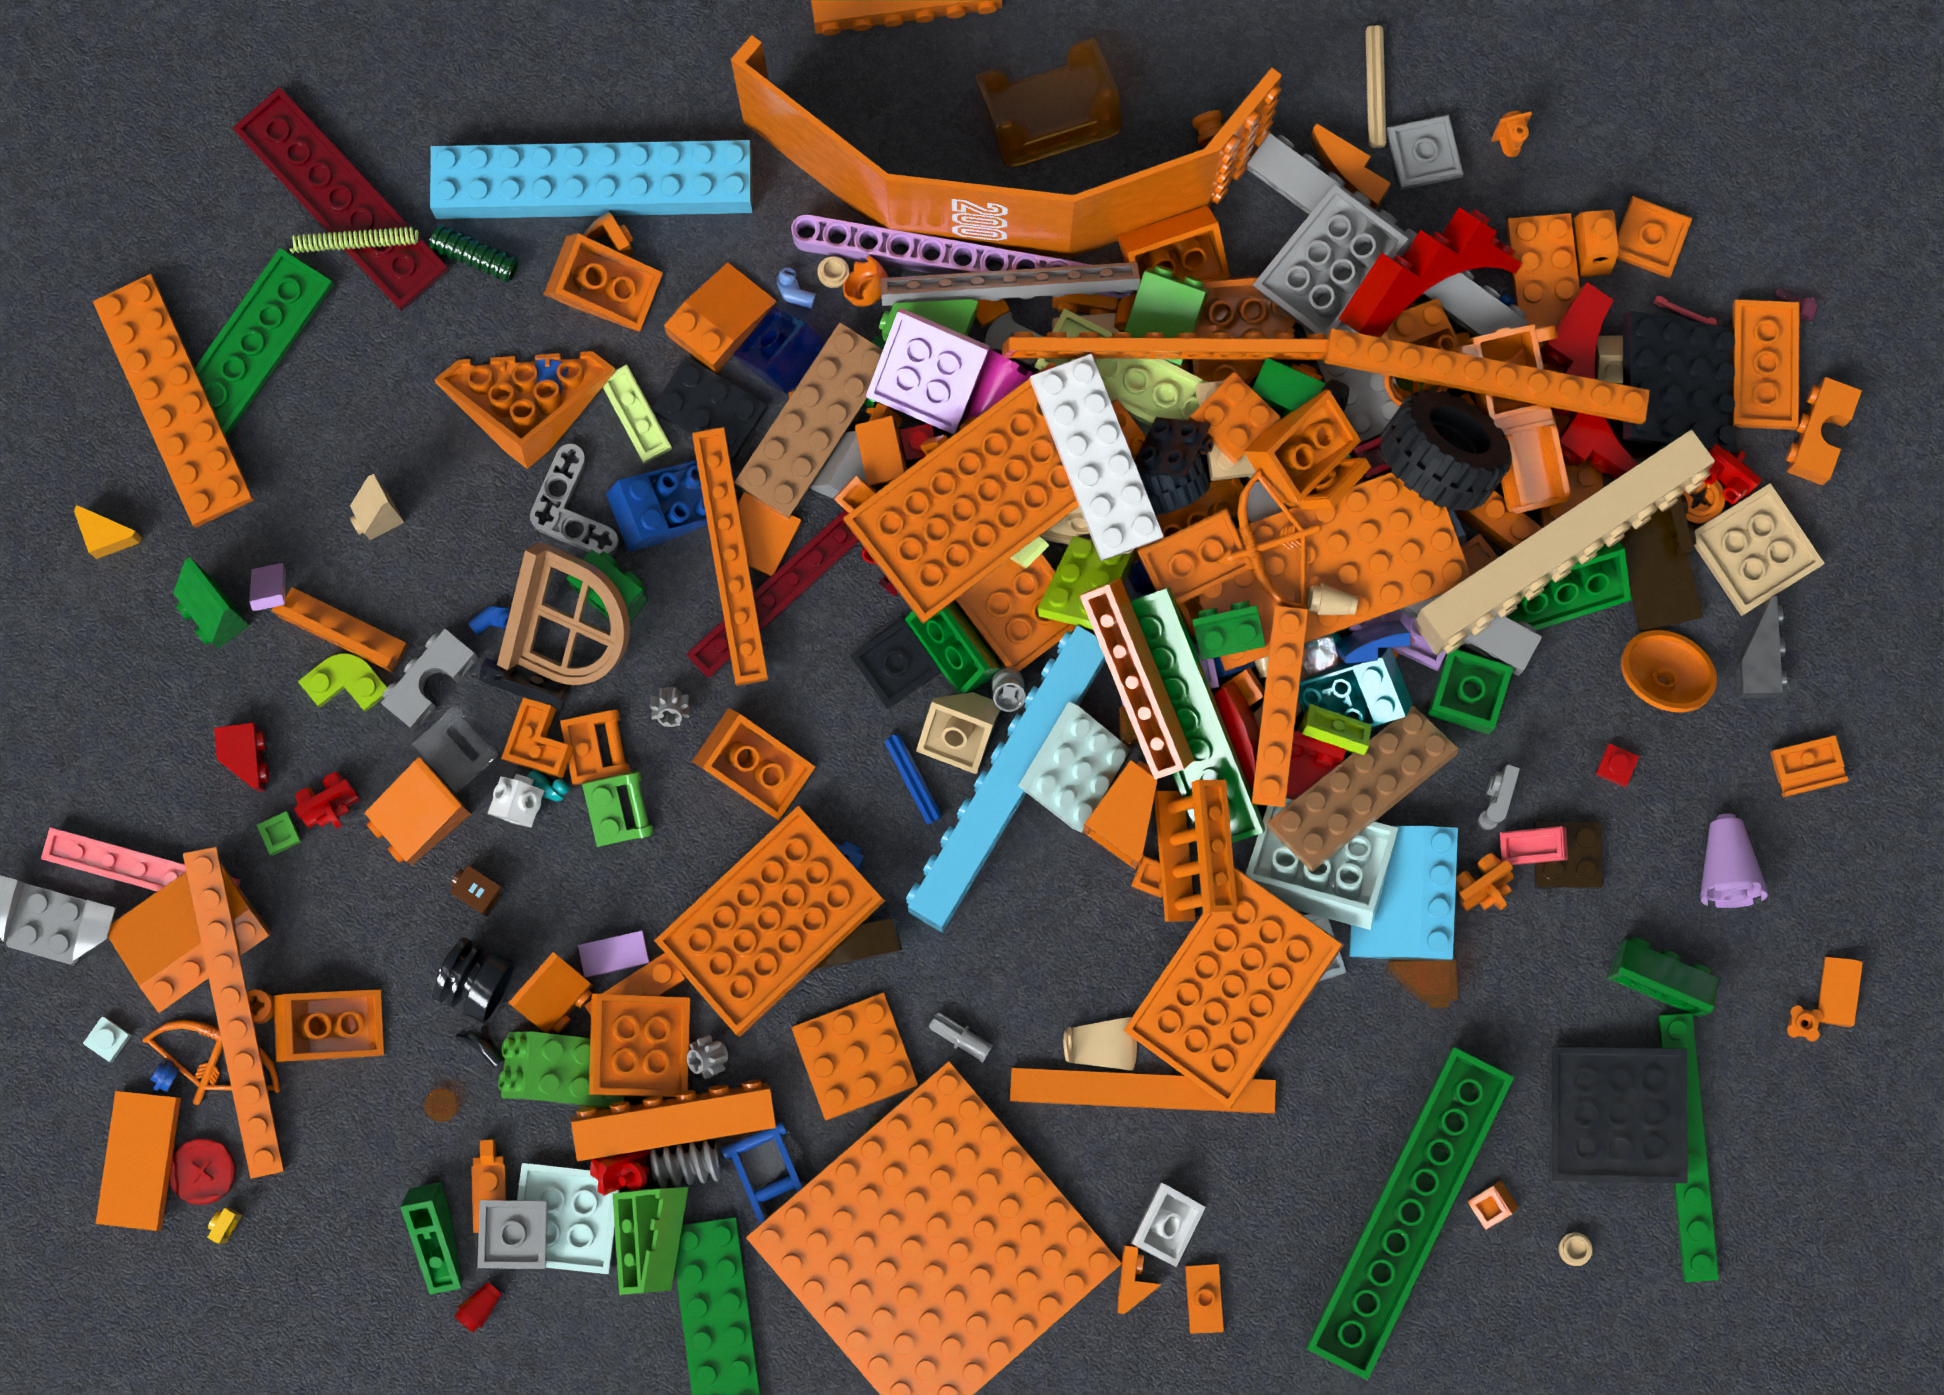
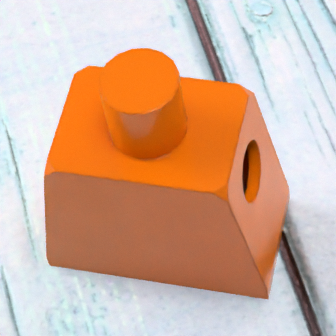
(1595, 238)

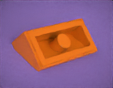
(1839, 991)

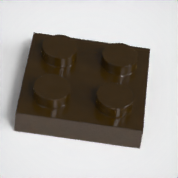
(1584, 860)

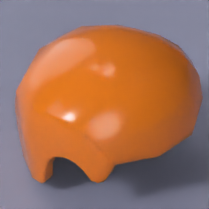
(864, 283)

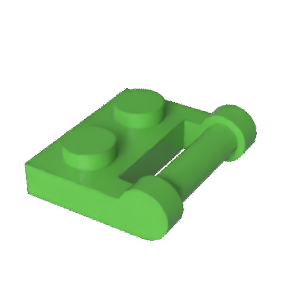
(607, 811)

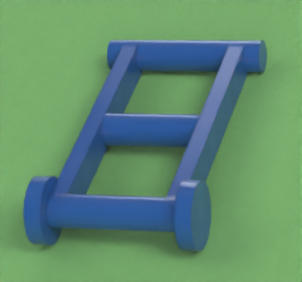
(756, 1197)

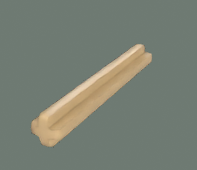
(1375, 86)

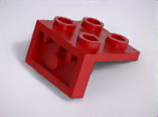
(1310, 763)

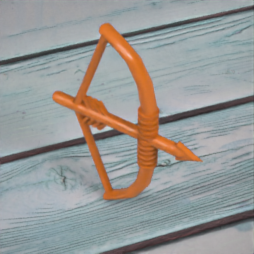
(1287, 538)
(206, 1071)

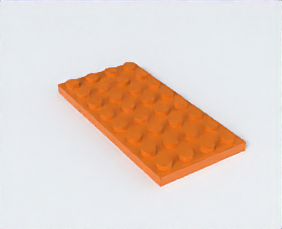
(967, 504)
(1371, 544)

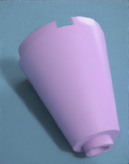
(1730, 866)

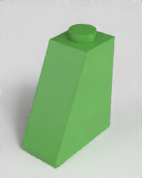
(953, 314)

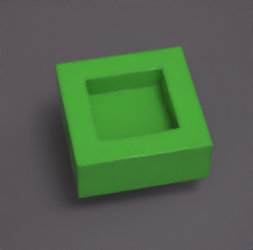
(279, 833)

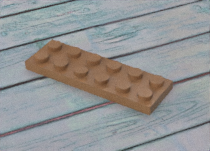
(811, 422)
(1362, 789)

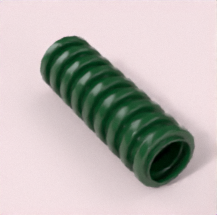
(473, 253)

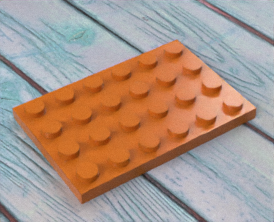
(769, 921)
(1233, 990)

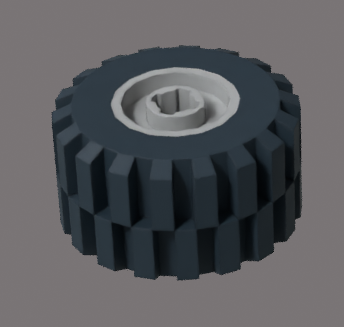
(1174, 493)

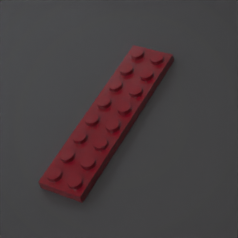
(337, 196)

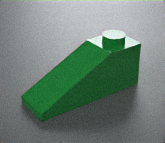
(432, 1236)

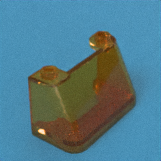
(1052, 108)

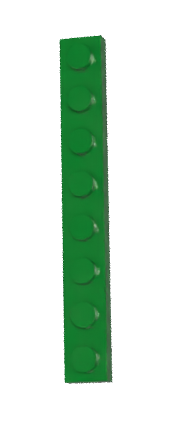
(1694, 1198)

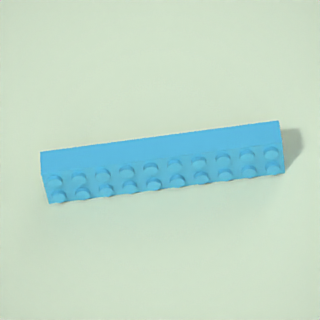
(591, 179)
(997, 791)

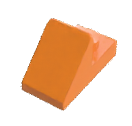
(1132, 1291)

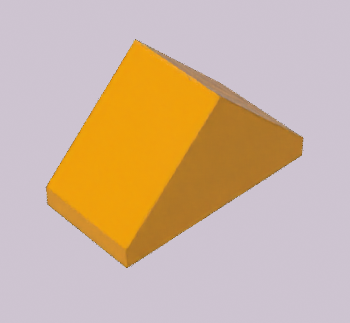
(104, 535)

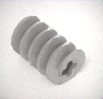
(685, 1164)

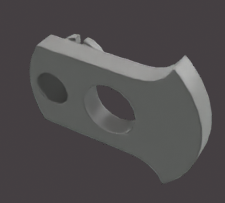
(1001, 330)

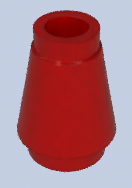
(477, 1308)

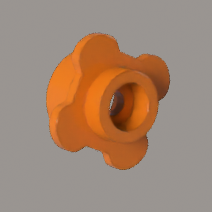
(1796, 1028)

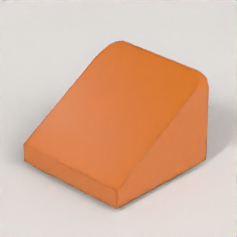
(1493, 1205)

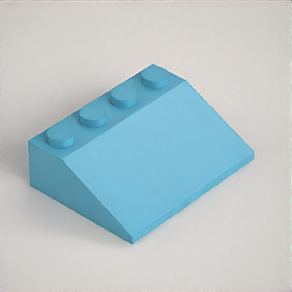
(1416, 900)

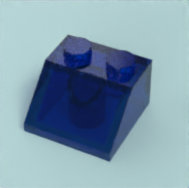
(780, 349)

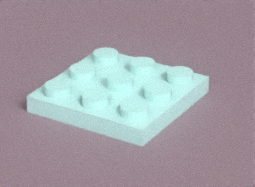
(1074, 767)
(578, 1216)

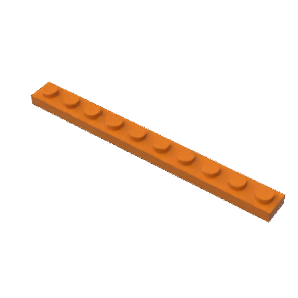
(1486, 376)
(233, 1012)

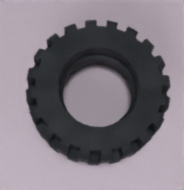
(1445, 450)

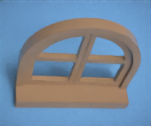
(530, 605)

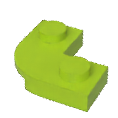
(340, 673)

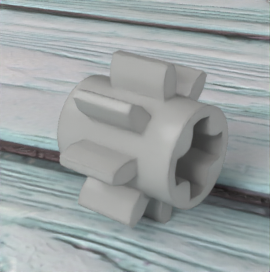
(670, 706)
(707, 1057)

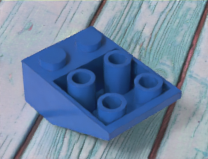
(658, 505)

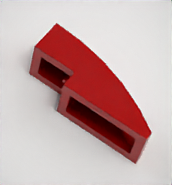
(1240, 727)

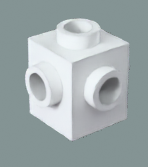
(516, 800)

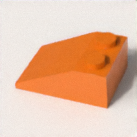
(603, 282)
(719, 317)
(1303, 447)
(753, 763)
(552, 994)
(328, 1025)

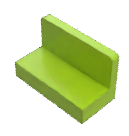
(1336, 729)

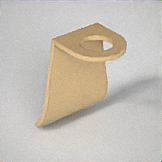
(1101, 1045)

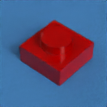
(1616, 765)

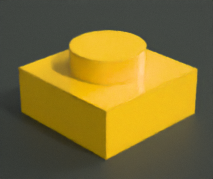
(223, 1225)

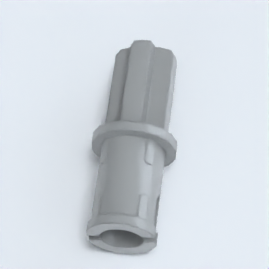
(960, 1036)

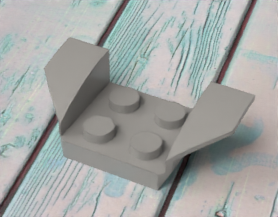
(50, 921)

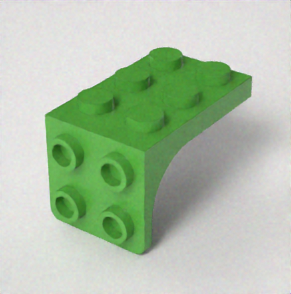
(549, 1069)

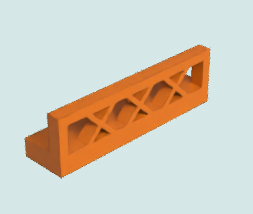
(341, 629)

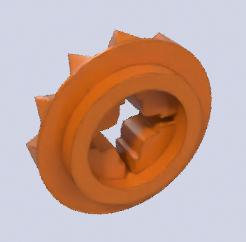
(1713, 507)

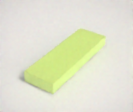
(636, 415)

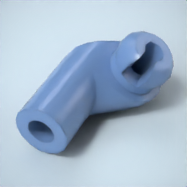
(791, 290)

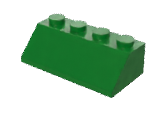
(1585, 590)

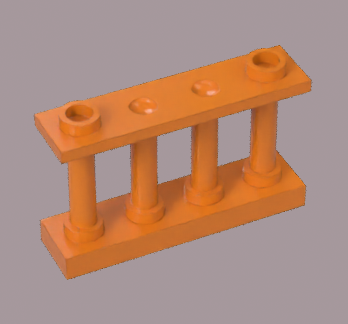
(1213, 849)

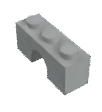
(443, 655)

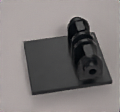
(1173, 446)

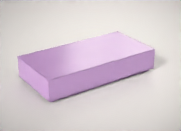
(267, 587)
(613, 954)

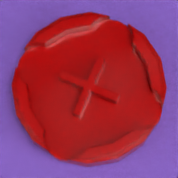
(202, 1171)

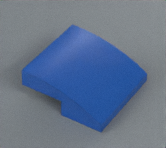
(1364, 643)

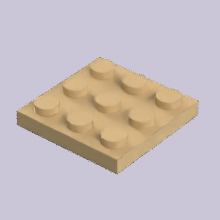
(1756, 549)

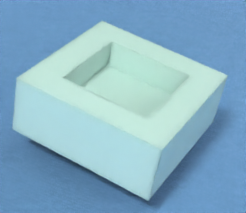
(107, 1039)

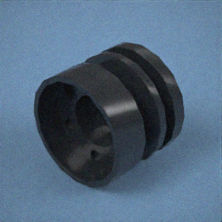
(467, 977)

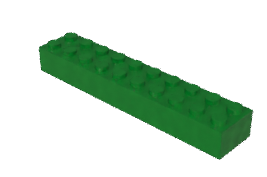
(1408, 1213)

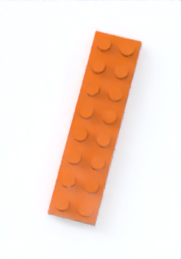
(173, 401)

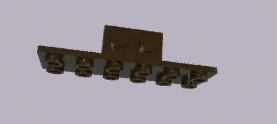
(1658, 559)

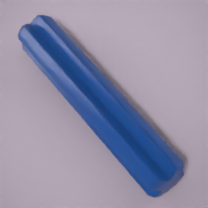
(913, 779)

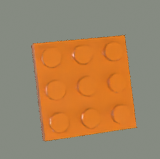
(1007, 615)
(639, 1045)
(854, 1056)

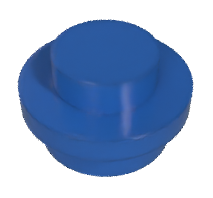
(164, 1076)

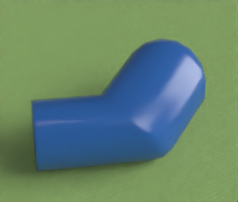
(491, 616)

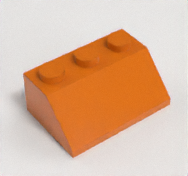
(1183, 243)

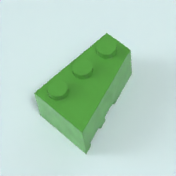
(648, 1238)

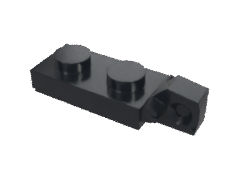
(525, 683)

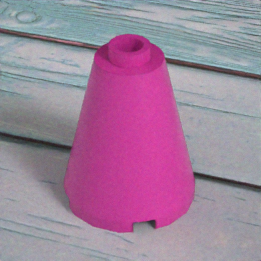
(996, 380)

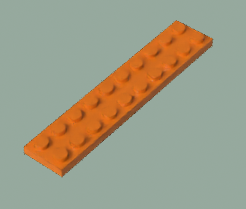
(1543, 292)
(1155, 346)

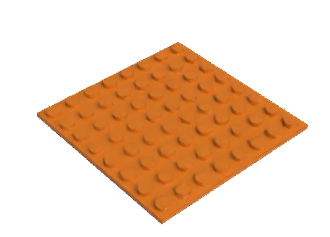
(934, 1246)

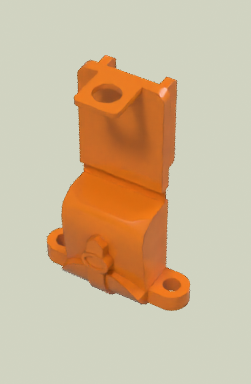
(1537, 466)

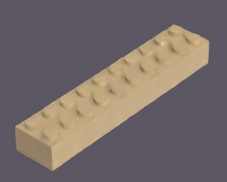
(1563, 543)

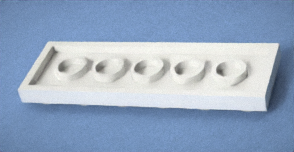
(1096, 457)

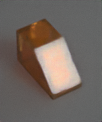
(1427, 980)

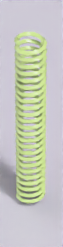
(381, 242)

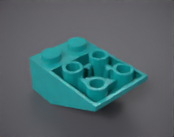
(1360, 690)

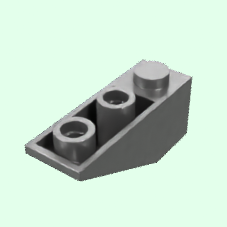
(1759, 665)

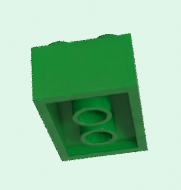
(207, 605)

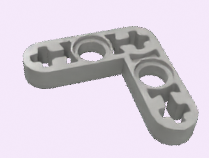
(561, 515)

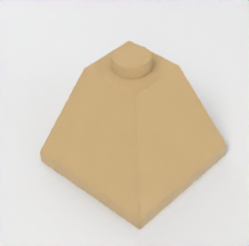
(959, 730)

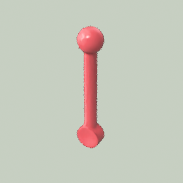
(1663, 302)

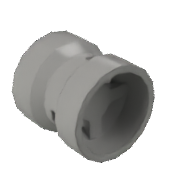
(1008, 697)

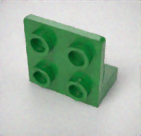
(1228, 631)

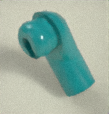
(551, 791)

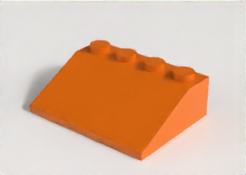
(163, 940)

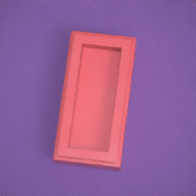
(1534, 845)

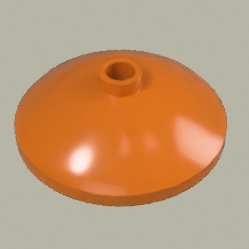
(1668, 671)

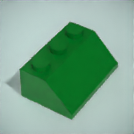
(955, 648)
(1664, 977)

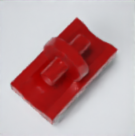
(1732, 474)
(328, 804)
(620, 1171)

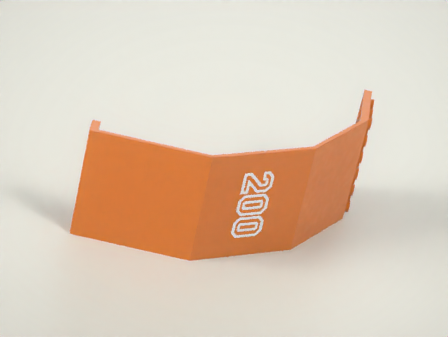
(997, 215)

